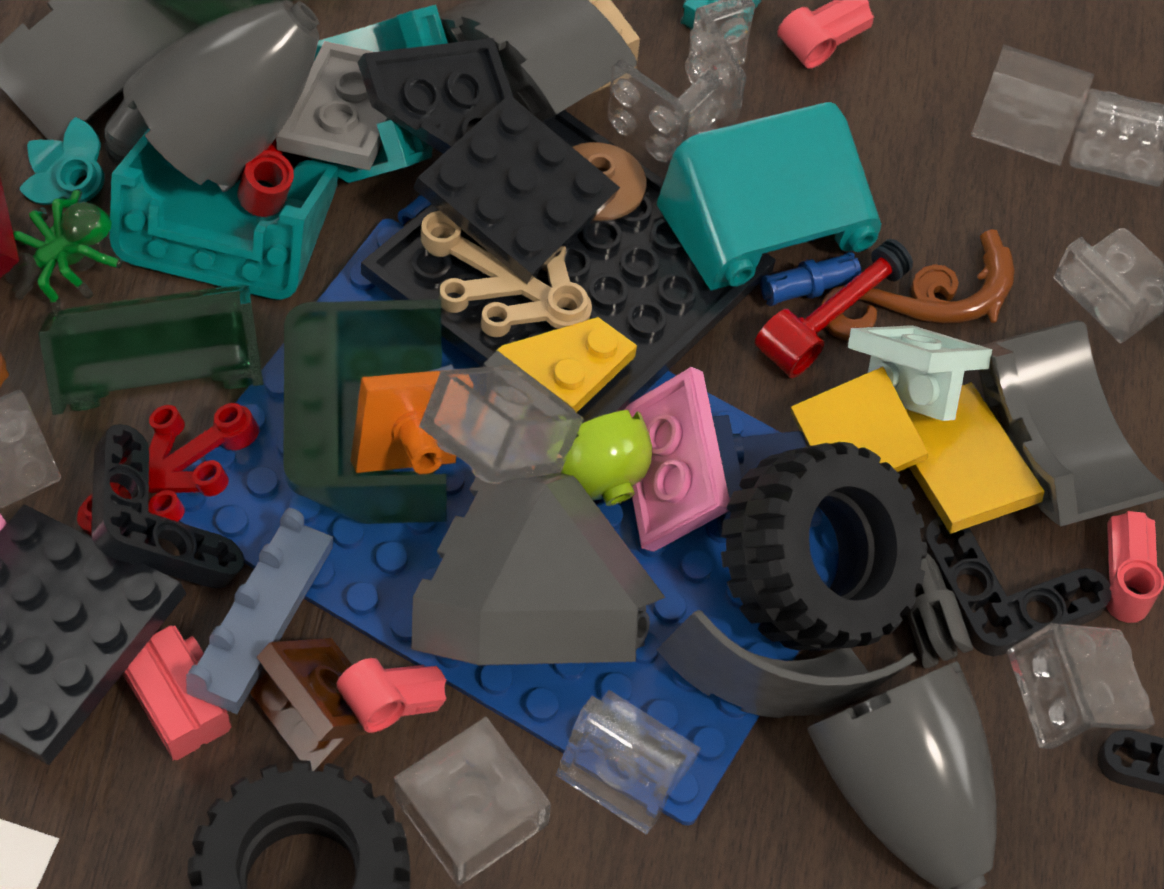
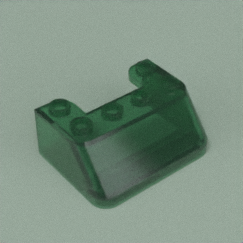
(324, 359)

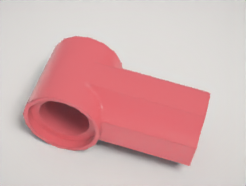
(817, 33)
(1132, 564)
(384, 695)

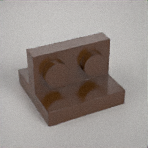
(304, 699)

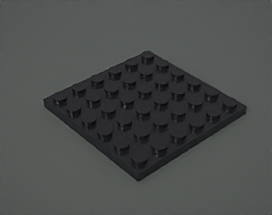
(627, 265)

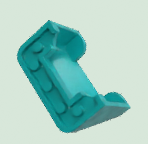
(766, 190)
(206, 234)

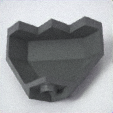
(533, 581)

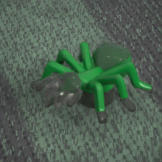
(70, 242)

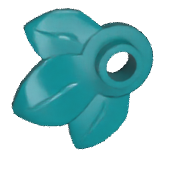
(62, 163)

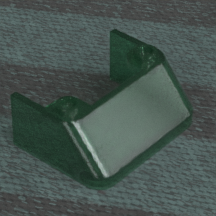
(149, 344)

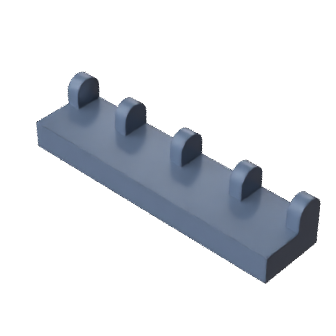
(259, 613)

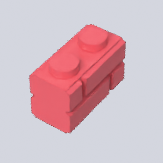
(161, 688)

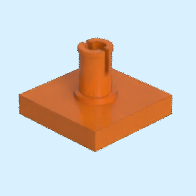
(389, 422)

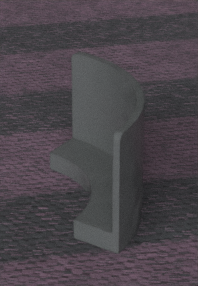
(547, 47)
(82, 57)
(1064, 424)
(766, 684)

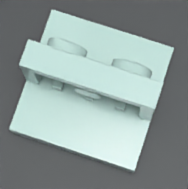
(921, 365)

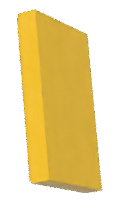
(972, 466)

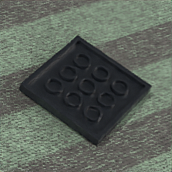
(67, 628)

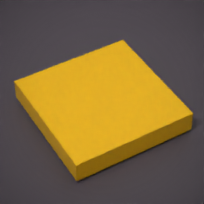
(863, 414)

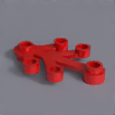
(232, 427)

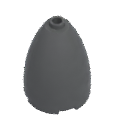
(226, 89)
(919, 775)

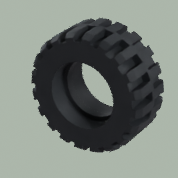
(874, 536)
(300, 804)

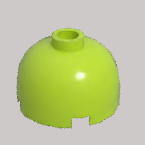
(610, 456)

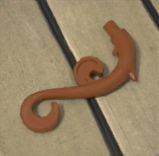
(938, 278)

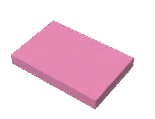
(686, 468)

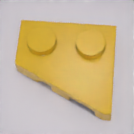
(573, 359)

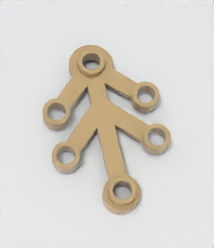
(503, 282)

